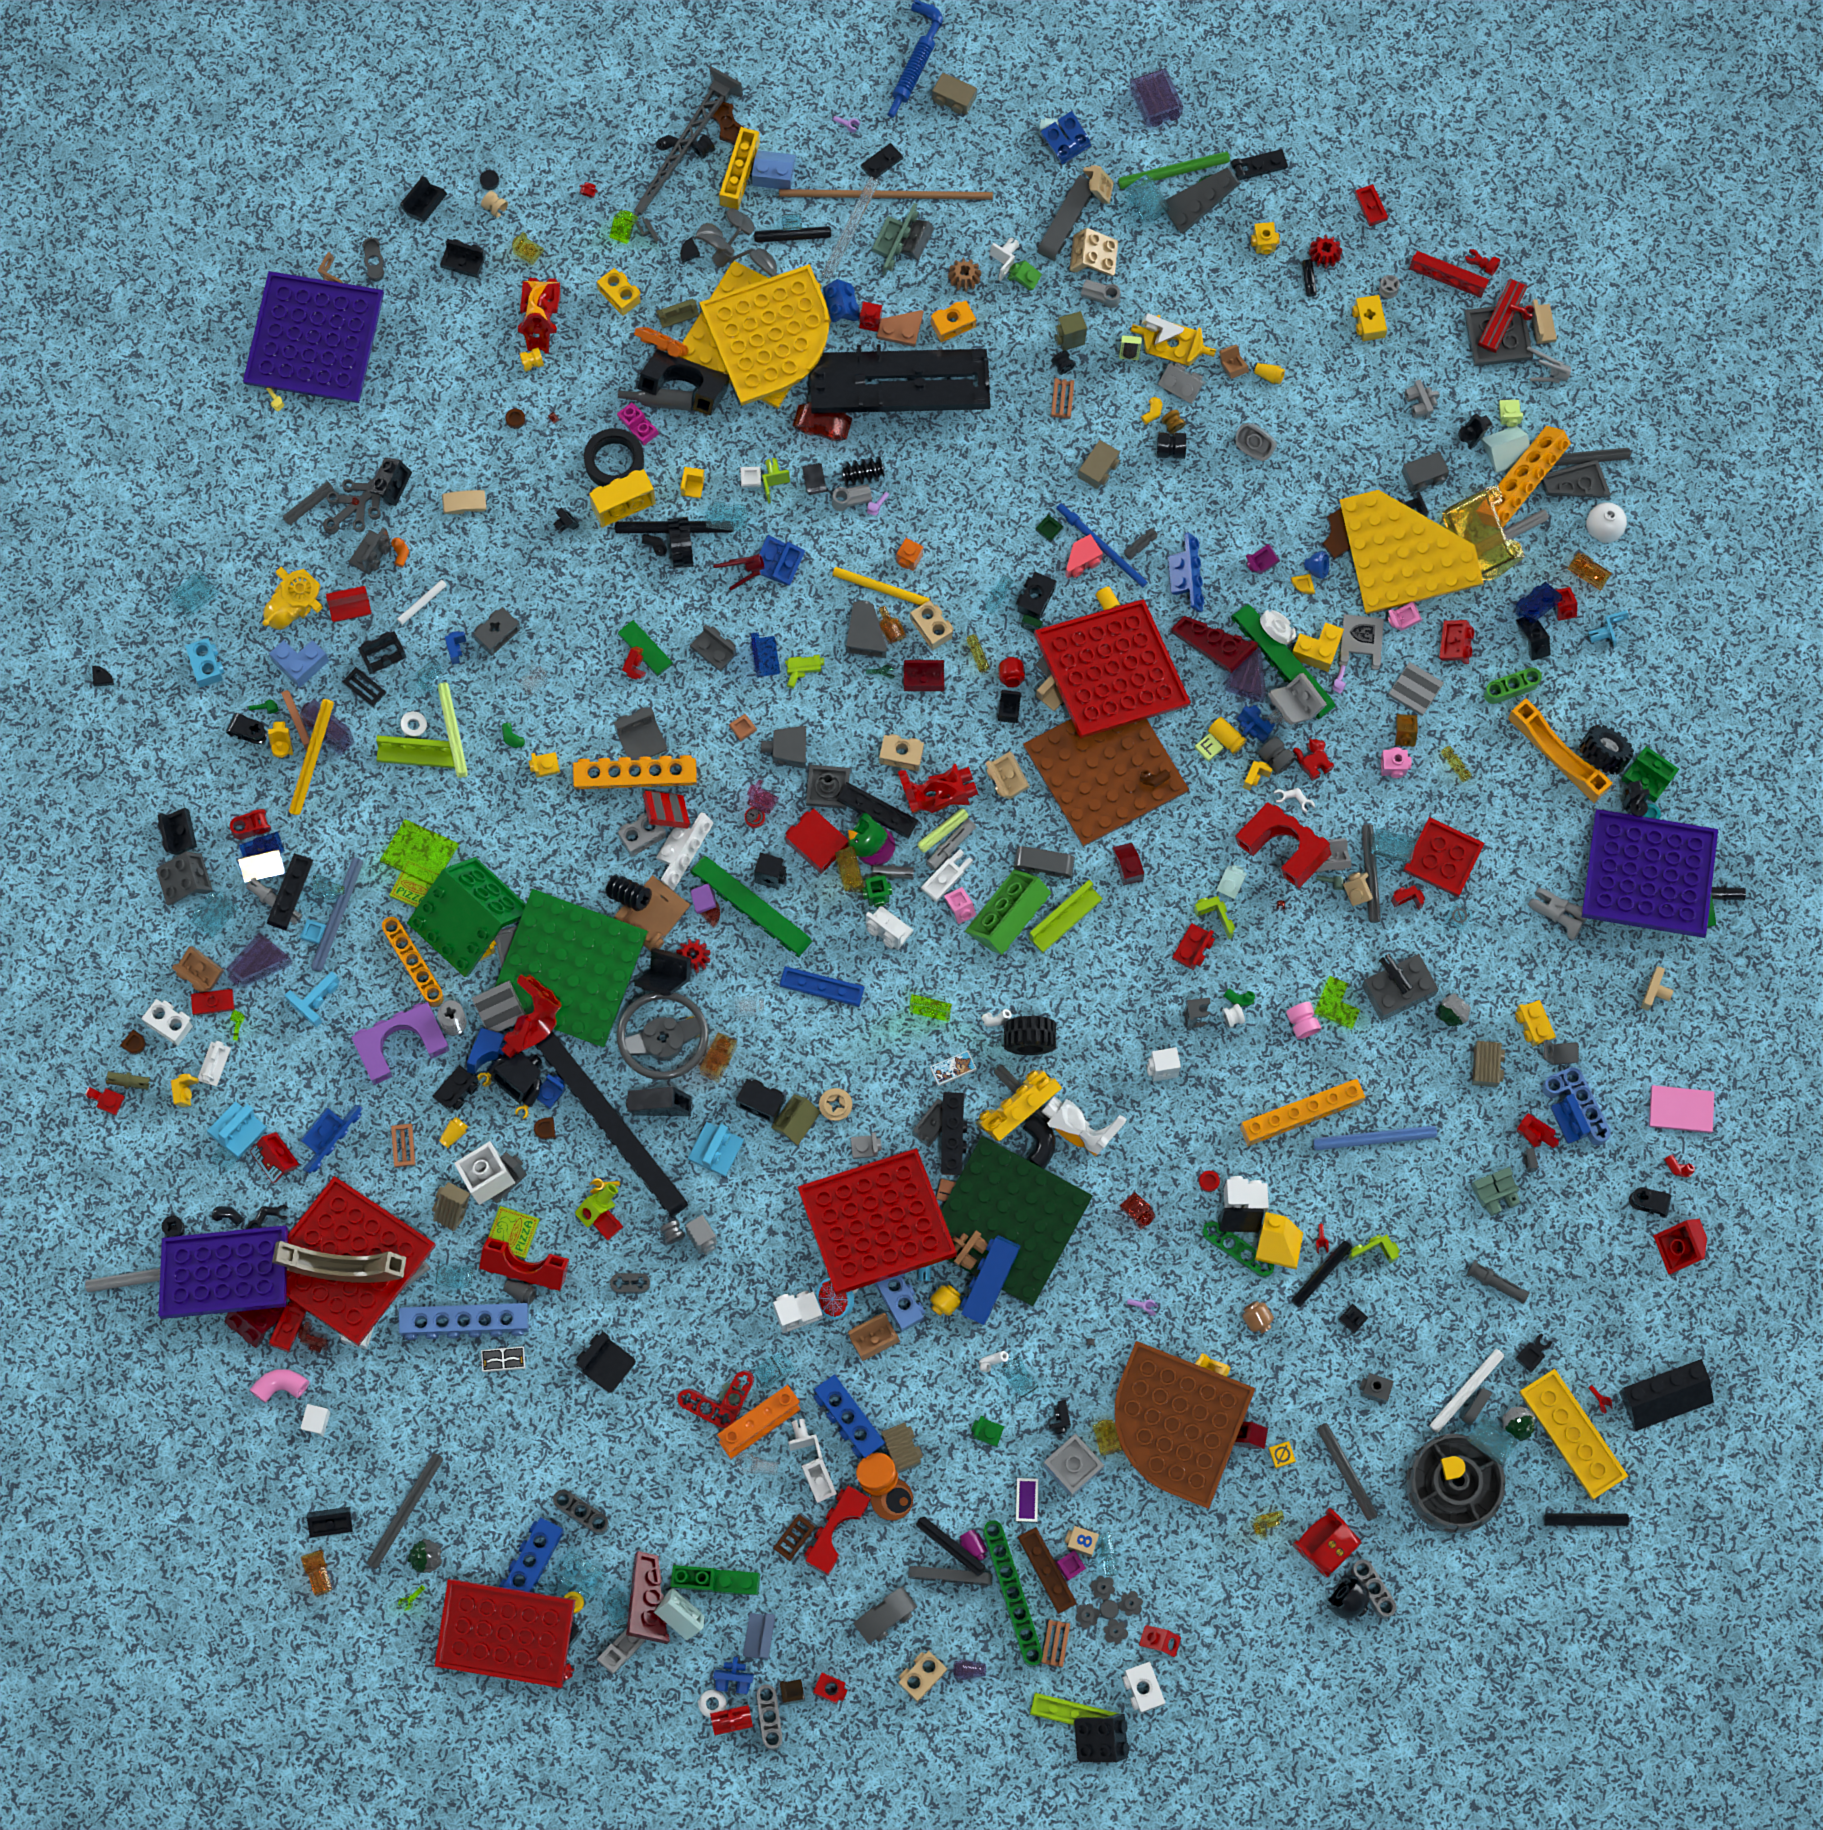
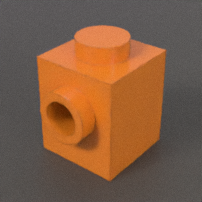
(909, 554)

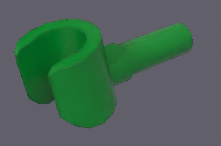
(270, 705)

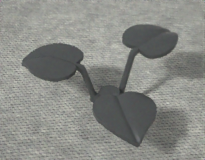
(725, 252)

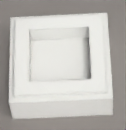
(750, 477)

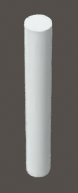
(422, 601)

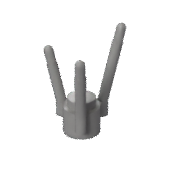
(1558, 369)

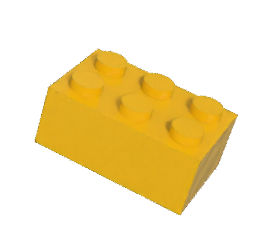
(622, 497)

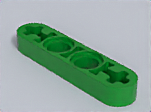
(1235, 1253)

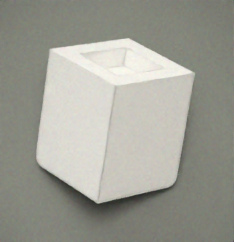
(315, 1419)

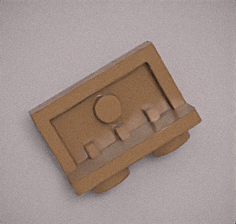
(198, 970)
(873, 1336)

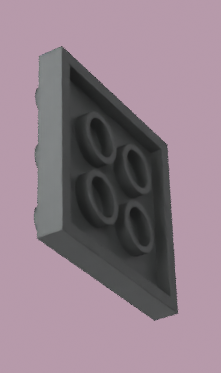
(1513, 345)

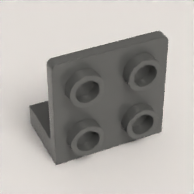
(370, 551)
(183, 877)

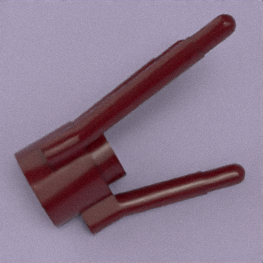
(753, 563)

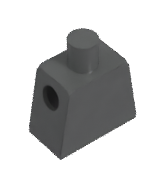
(787, 746)

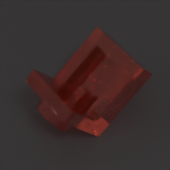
(314, 1343)

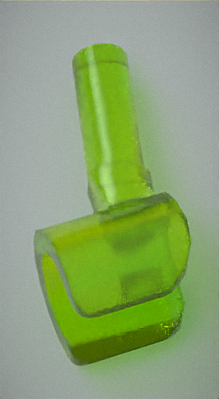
(238, 1018)
(411, 1598)

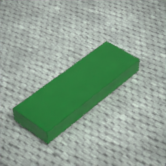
(652, 654)

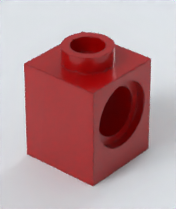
(825, 1680)

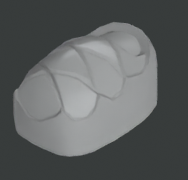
(1255, 441)

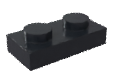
(882, 161)

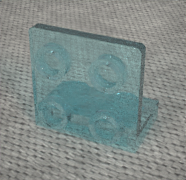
(1492, 1440)

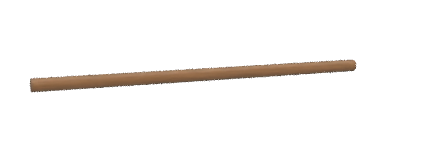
(887, 194)

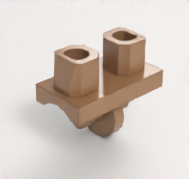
(975, 1242)

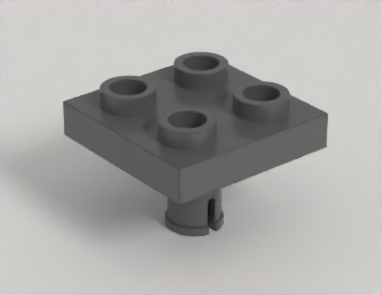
(826, 785)

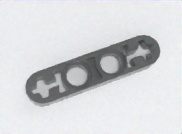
(949, 1575)

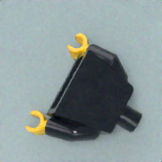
(517, 1077)

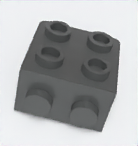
(640, 734)

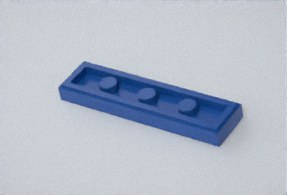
(822, 986)

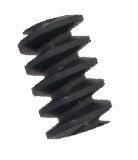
(862, 471)
(628, 892)

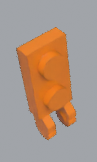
(662, 341)

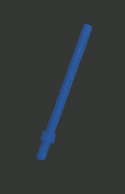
(1074, 519)

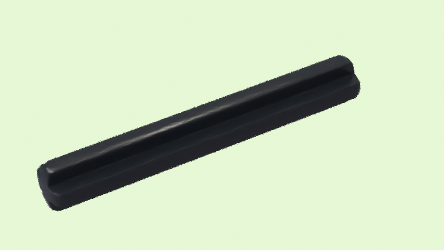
(785, 235)
(1321, 1274)
(1585, 1519)
(950, 1546)

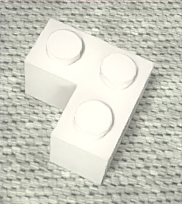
(1241, 1194)
(797, 1311)

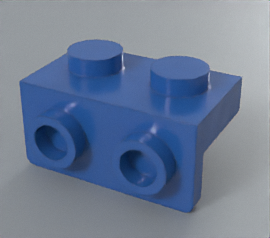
(841, 301)

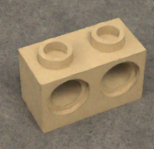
(927, 626)
(926, 1679)

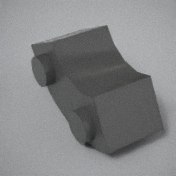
(878, 1620)

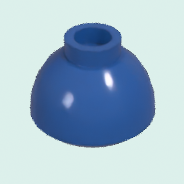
(1318, 564)

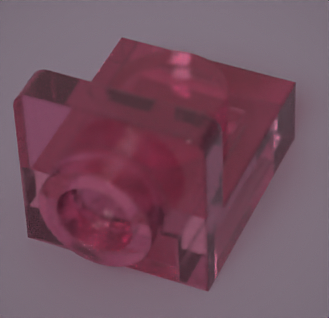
(761, 799)

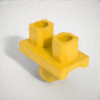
(280, 740)

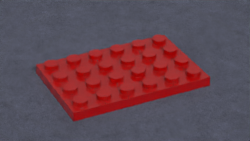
(505, 1633)

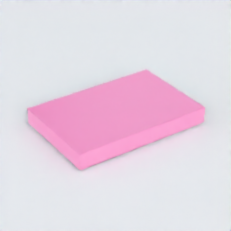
(1681, 1109)

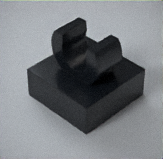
(566, 520)
(1353, 1318)

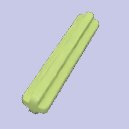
(942, 830)

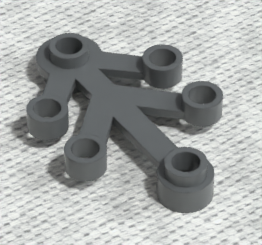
(346, 499)

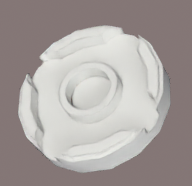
(1277, 627)

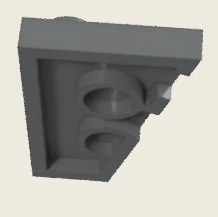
(1577, 481)

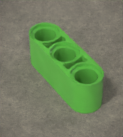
(1519, 679)

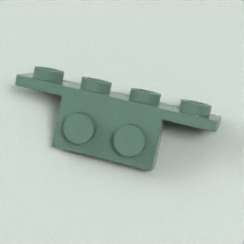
(891, 237)

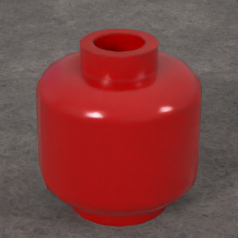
(1011, 672)

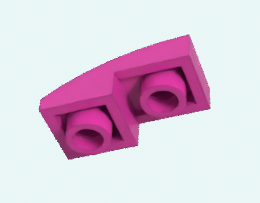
(636, 422)

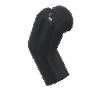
(667, 142)

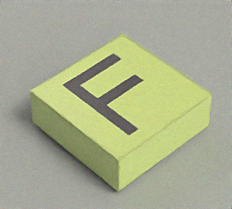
(1209, 747)

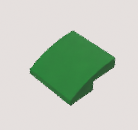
(1652, 772)

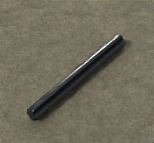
(662, 527)

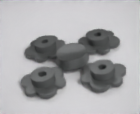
(1109, 1609)

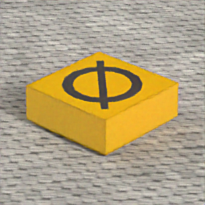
(1282, 1454)

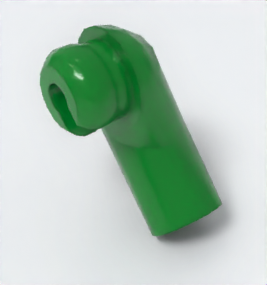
(510, 738)

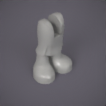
(1555, 910)

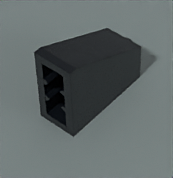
(659, 1102)

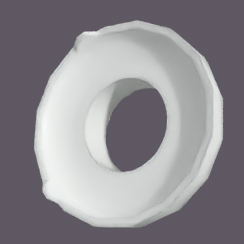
(413, 716)
(708, 1694)

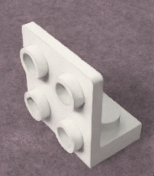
(888, 928)

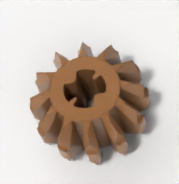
(962, 280)

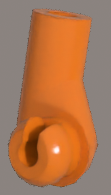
(402, 551)

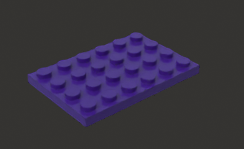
(221, 1272)

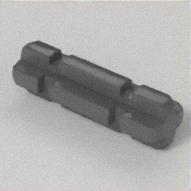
(1140, 543)

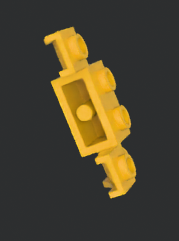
(1013, 1111)

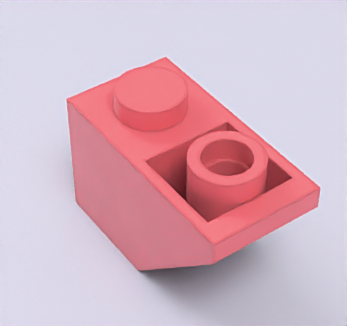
(1084, 554)

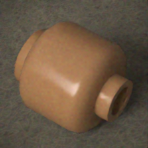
(1258, 1317)

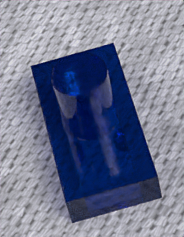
(262, 844)

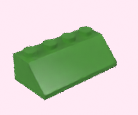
(1008, 911)

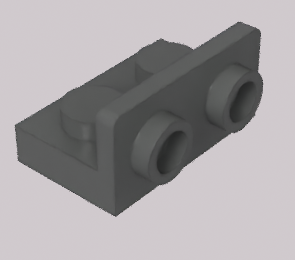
(714, 647)

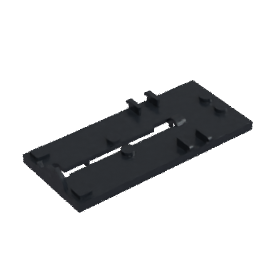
(841, 387)

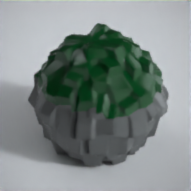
(425, 1556)

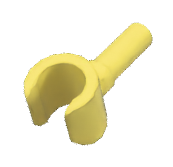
(277, 402)

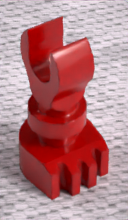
(1491, 266)

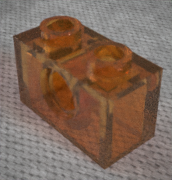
(718, 1057)

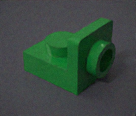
(987, 1431)

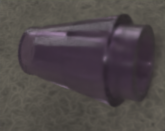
(968, 1669)

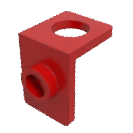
(1158, 1639)

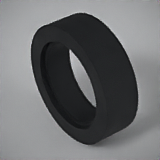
(606, 437)

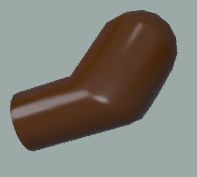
(1154, 780)

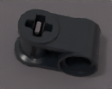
(244, 729)
(1654, 1201)

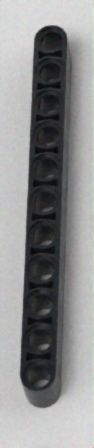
(612, 1124)

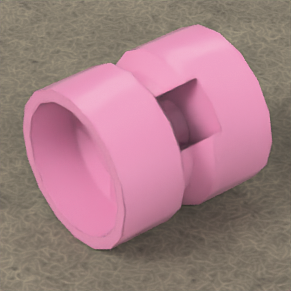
(1303, 1018)

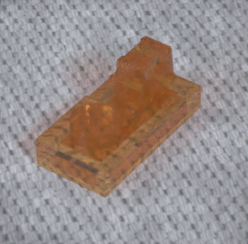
(1589, 571)

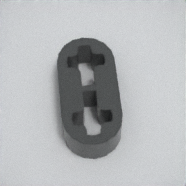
(630, 1277)
(1477, 1406)

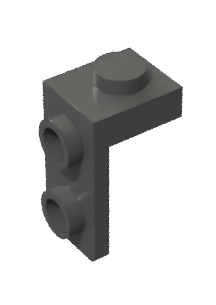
(514, 1166)

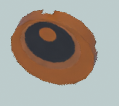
(895, 1503)

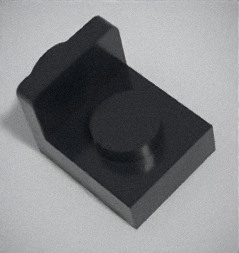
(1061, 1414)

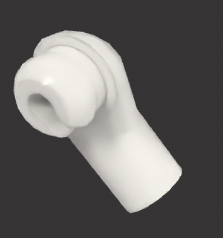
(996, 1358)

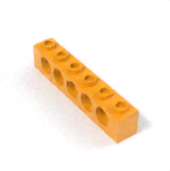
(1530, 470)
(686, 778)
(1302, 1112)

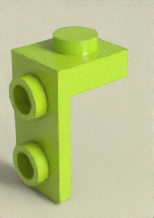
(1208, 905)
(1389, 1248)

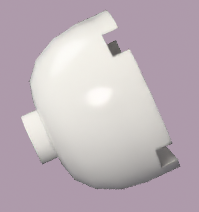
(1606, 522)

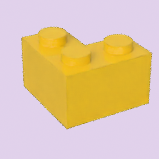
(1319, 652)

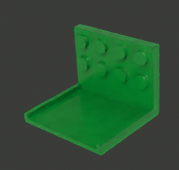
(465, 913)

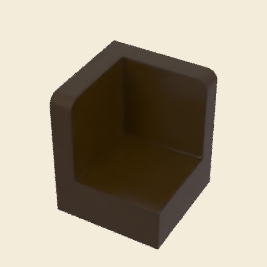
(792, 1692)

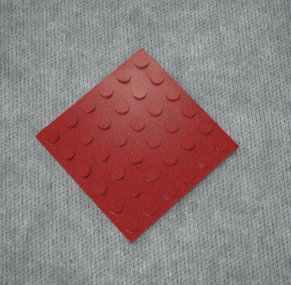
(1112, 668)
(876, 1221)
(352, 1225)

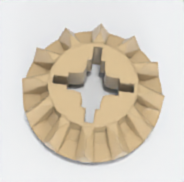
(831, 1096)

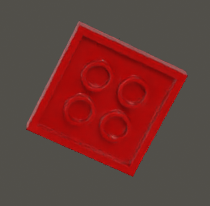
(1444, 857)

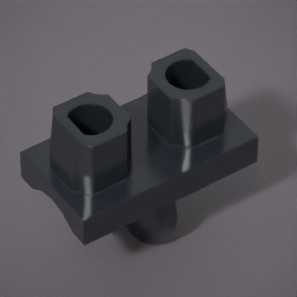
(1474, 430)
(1636, 799)

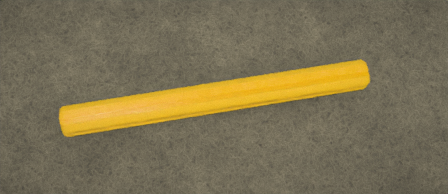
(311, 756)

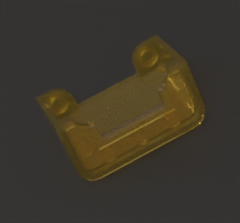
(1479, 524)

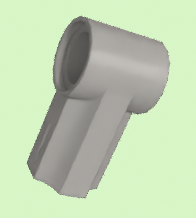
(1099, 293)
(852, 496)

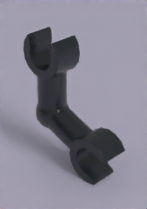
(264, 1211)

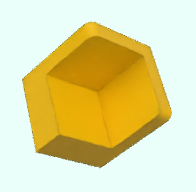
(692, 482)

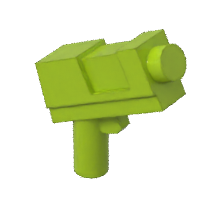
(799, 666)

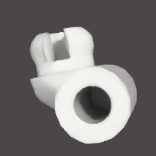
(990, 1021)

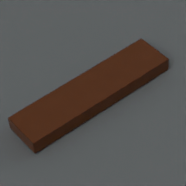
(1047, 1570)

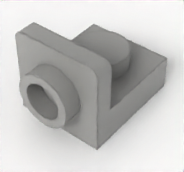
(865, 1146)

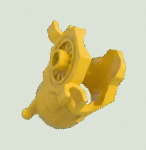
(291, 601)

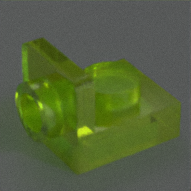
(623, 226)

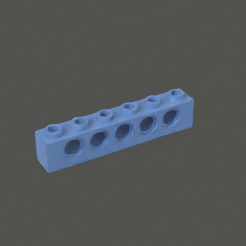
(410, 1315)

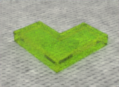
(1332, 1008)

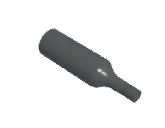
(664, 399)

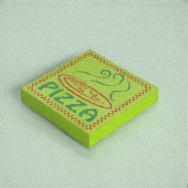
(409, 890)
(516, 1229)

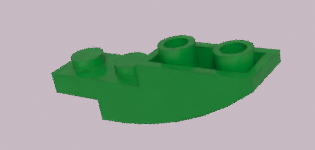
(715, 1580)

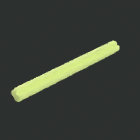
(452, 730)

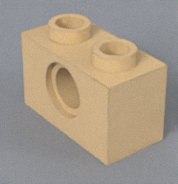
(909, 761)

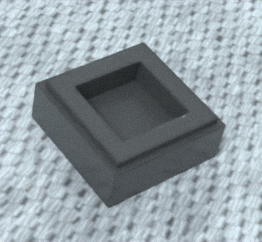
(1530, 1160)

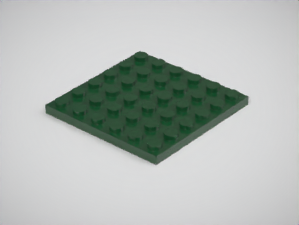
(1020, 1203)

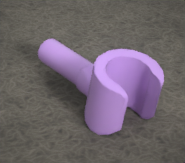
(847, 123)
(873, 508)
(1339, 685)
(1145, 1305)

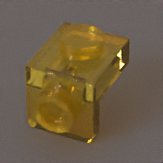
(1107, 1437)

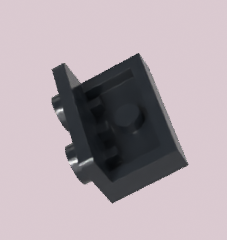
(422, 200)
(463, 258)
(177, 831)

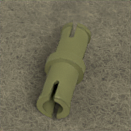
(128, 1080)

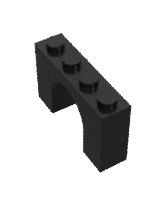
(664, 368)

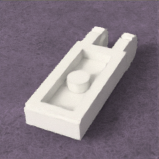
(945, 876)

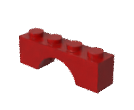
(499, 1259)
(850, 1506)

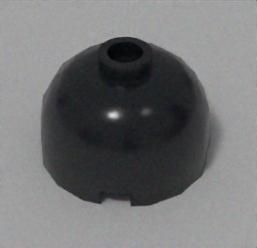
(1350, 1599)

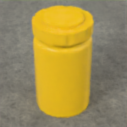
(1227, 735)

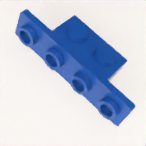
(1185, 573)
(325, 1133)

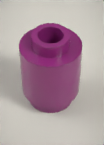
(974, 1544)

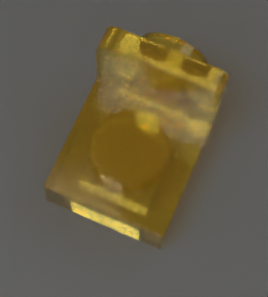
(526, 249)
(1271, 1520)

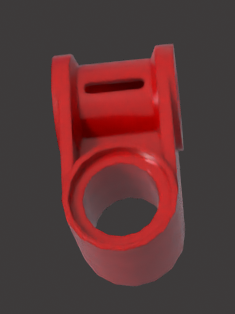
(251, 824)

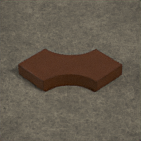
(727, 123)
(1337, 541)

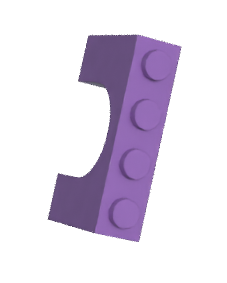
(418, 1020)

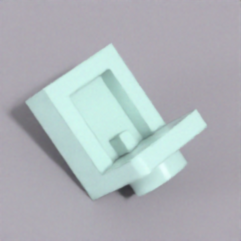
(1232, 881)

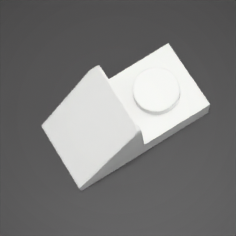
(1166, 329)
(818, 1479)

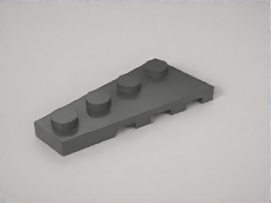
(1196, 201)

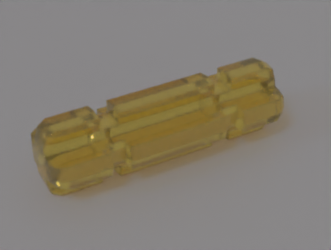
(977, 653)
(1456, 764)

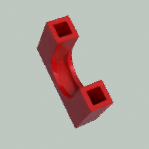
(1273, 822)

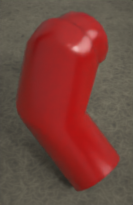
(1679, 1169)

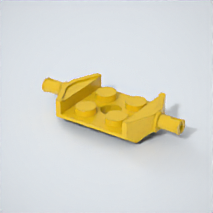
(1189, 345)

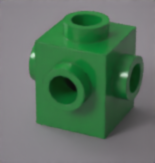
(880, 885)

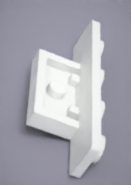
(681, 848)

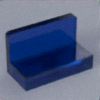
(765, 655)

